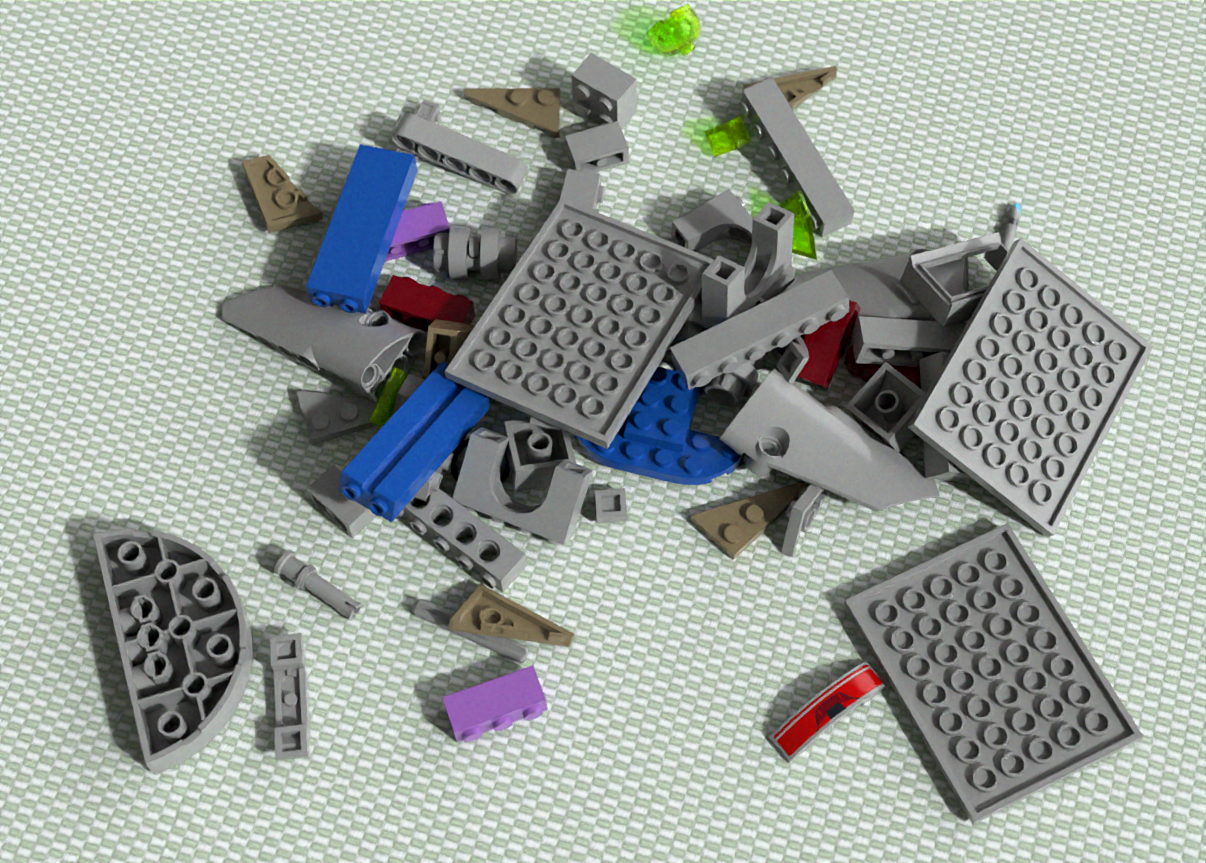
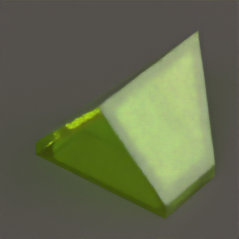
(802, 230)

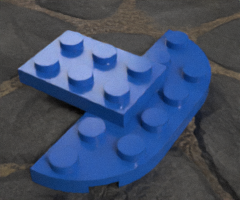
(659, 440)

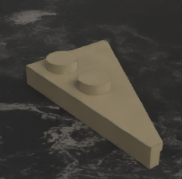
(803, 85)
(527, 105)
(743, 521)
(498, 616)

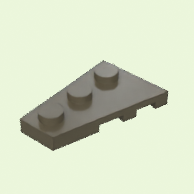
(277, 197)

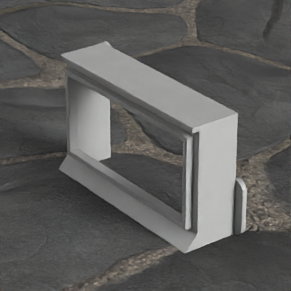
(923, 288)

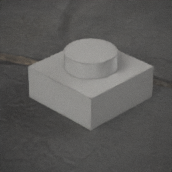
(611, 505)

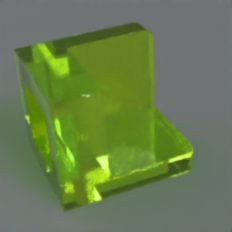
(727, 136)

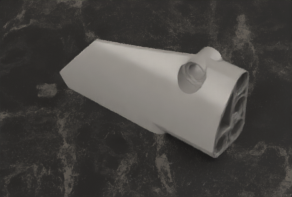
(875, 285)
(350, 345)
(823, 446)

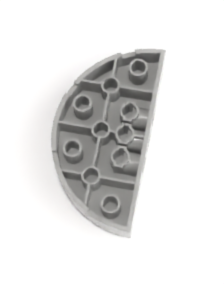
(178, 640)

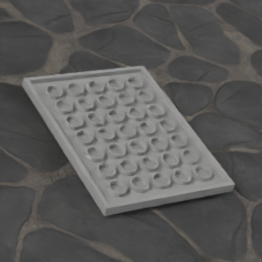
(581, 322)
(1031, 388)
(992, 672)

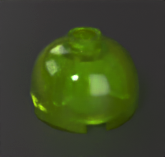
(676, 33)

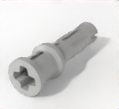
(307, 578)

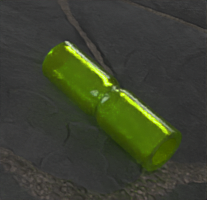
(386, 403)

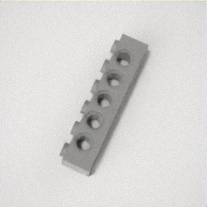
(494, 573)

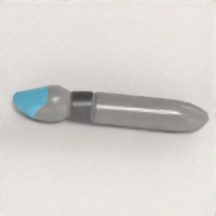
(1010, 229)

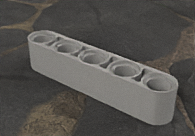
(459, 153)

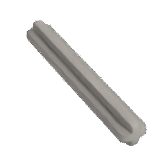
(441, 617)

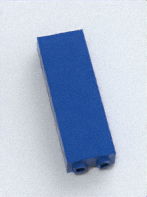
(362, 229)
(412, 444)

